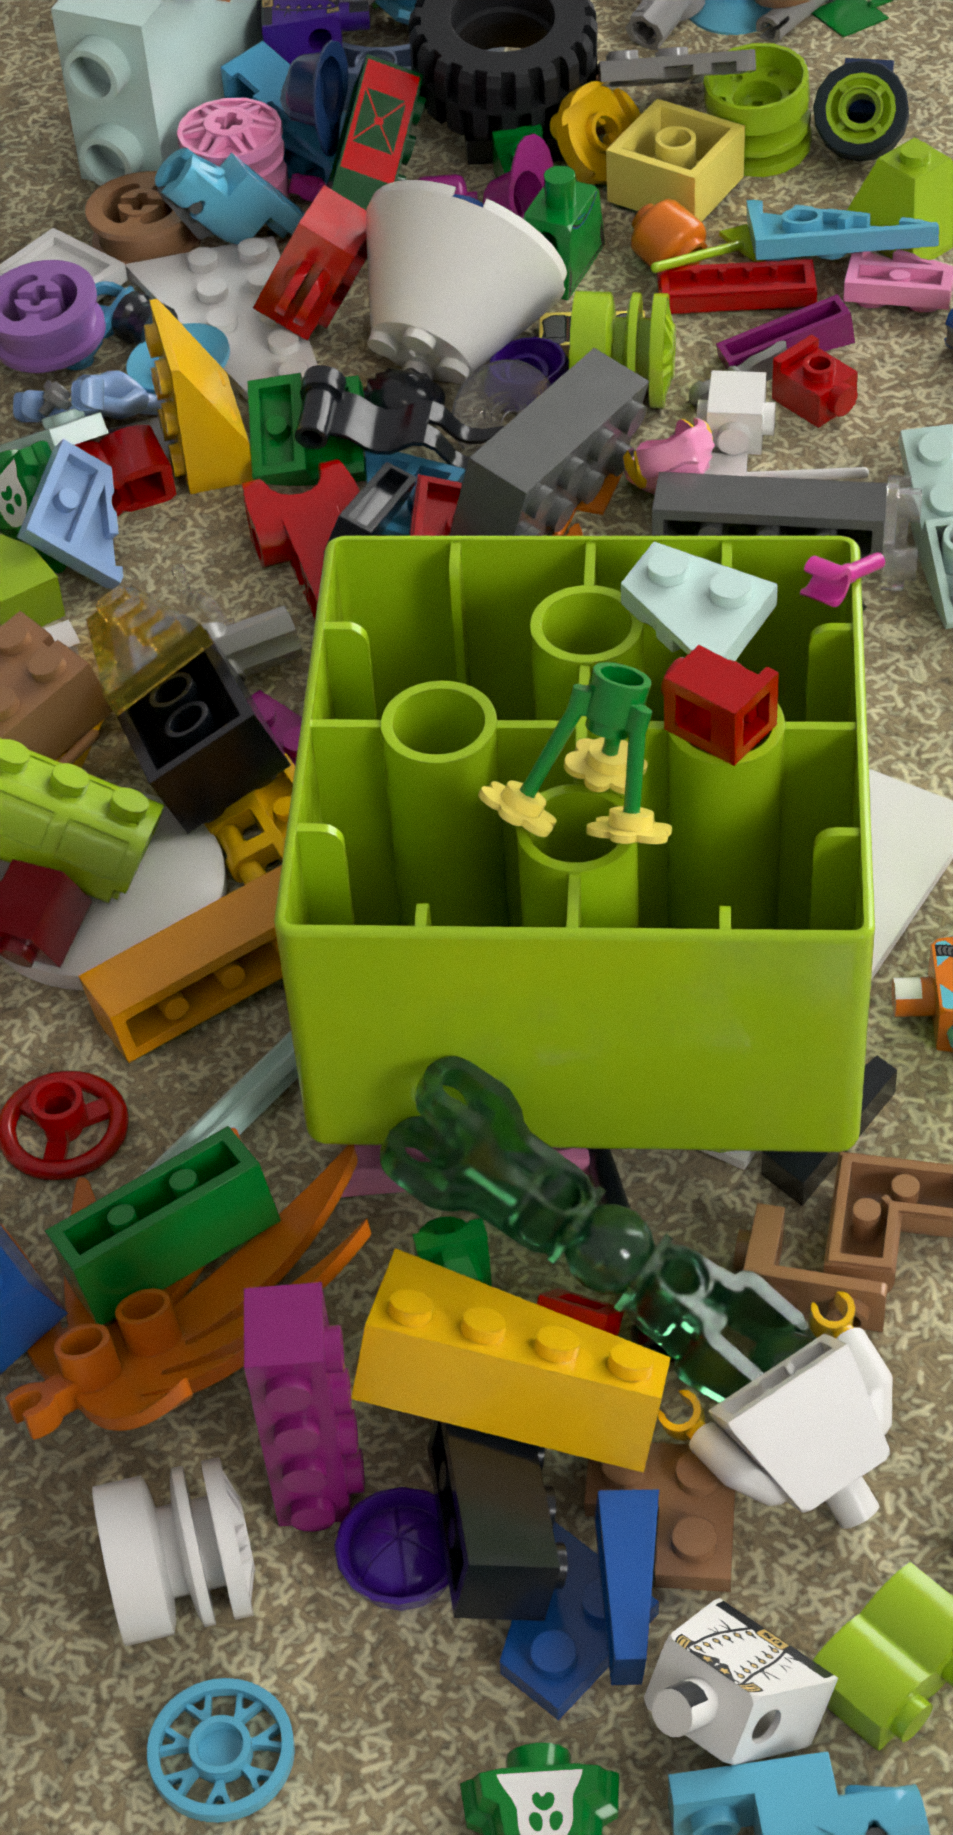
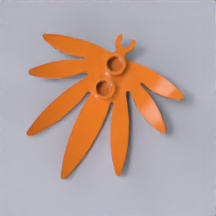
(167, 1344)

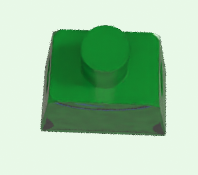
(570, 220)

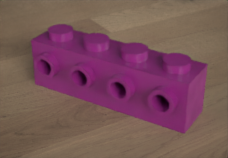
(302, 1405)

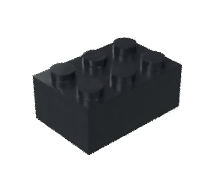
(202, 739)

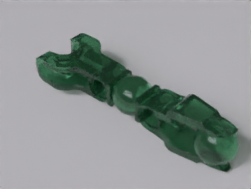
(526, 1189)

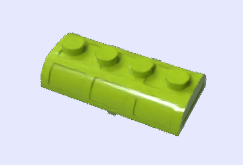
(72, 821)

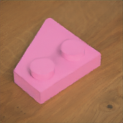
(899, 281)

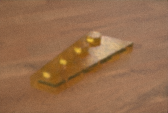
(140, 644)

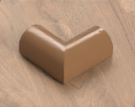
(878, 1201)

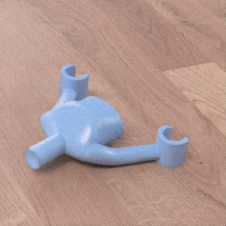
(110, 393)

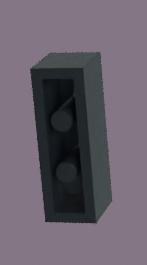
(495, 1524)

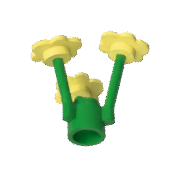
(614, 710)

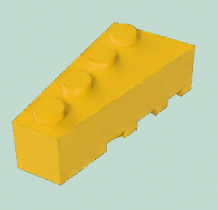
(506, 1366)

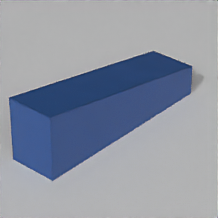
(626, 1552)

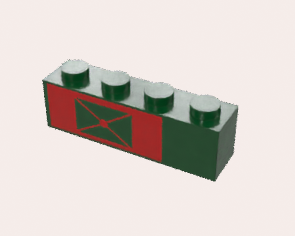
(376, 130)

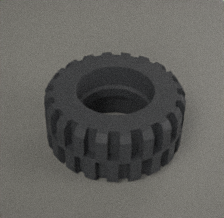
(501, 90)

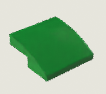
(273, 423)

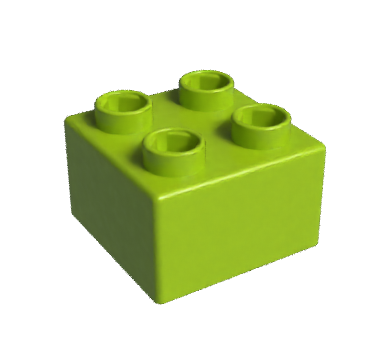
(608, 984)

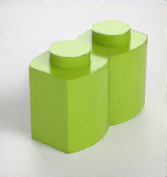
(892, 1658)

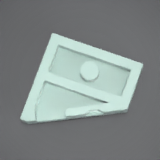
(697, 601)

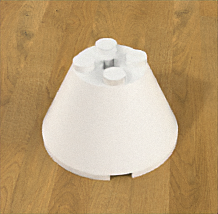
(452, 278)

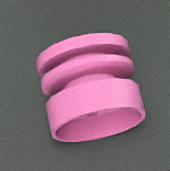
(238, 127)

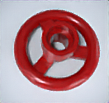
(60, 1110)

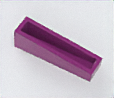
(825, 319)

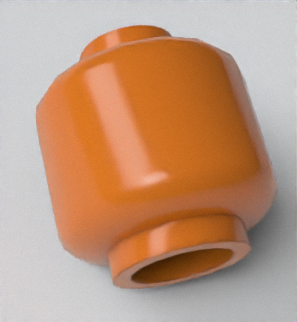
(666, 232)

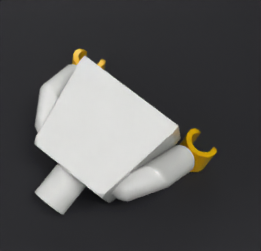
(803, 1425)

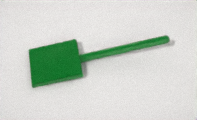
(851, 15)

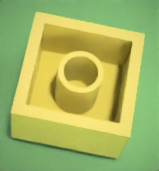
(675, 157)

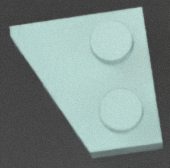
(67, 425)

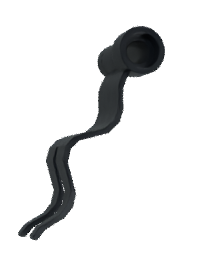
(342, 414)

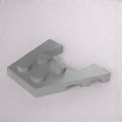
(671, 66)

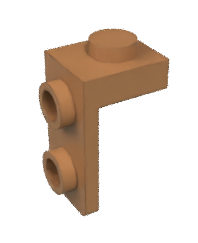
(761, 1252)

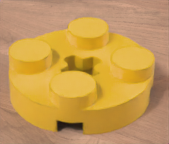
(577, 123)

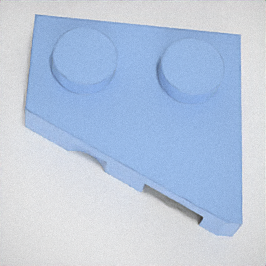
(75, 515)

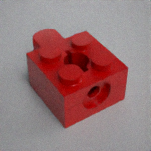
(316, 265)

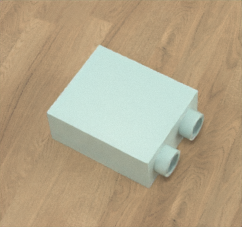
(140, 70)

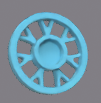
(220, 1750)

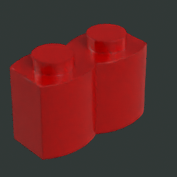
(138, 467)

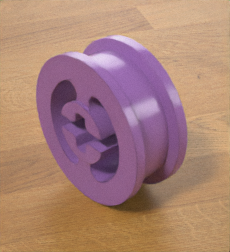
(48, 316)

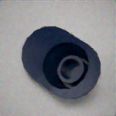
(317, 92)

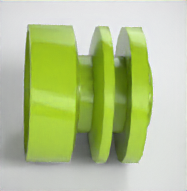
(770, 106)
(634, 341)

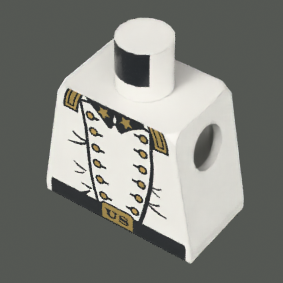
(736, 1688)

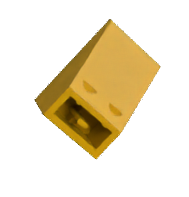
(198, 408)

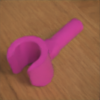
(833, 580)

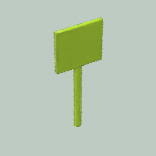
(737, 238)

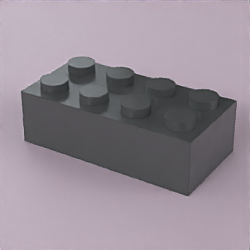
(553, 452)

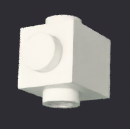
(737, 411)

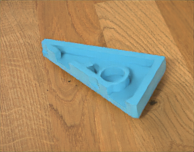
(830, 233)

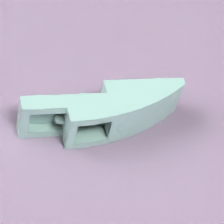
(929, 460)

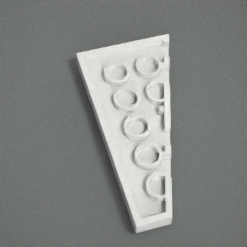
(220, 290)

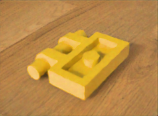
(270, 811)

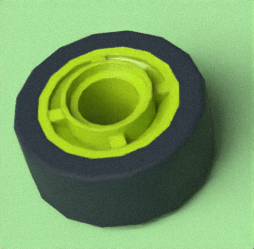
(856, 82)

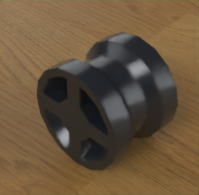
(131, 315)

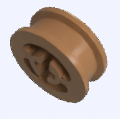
(135, 221)

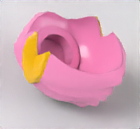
(682, 452)

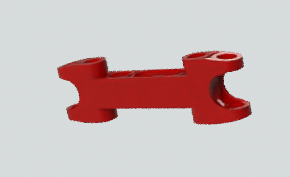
(298, 524)

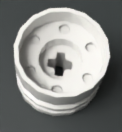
(172, 1551)

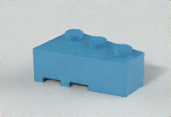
(260, 77)

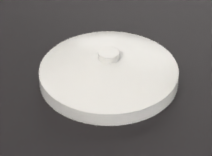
(172, 882)

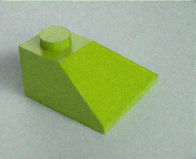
(910, 184)

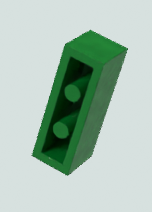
(164, 1224)

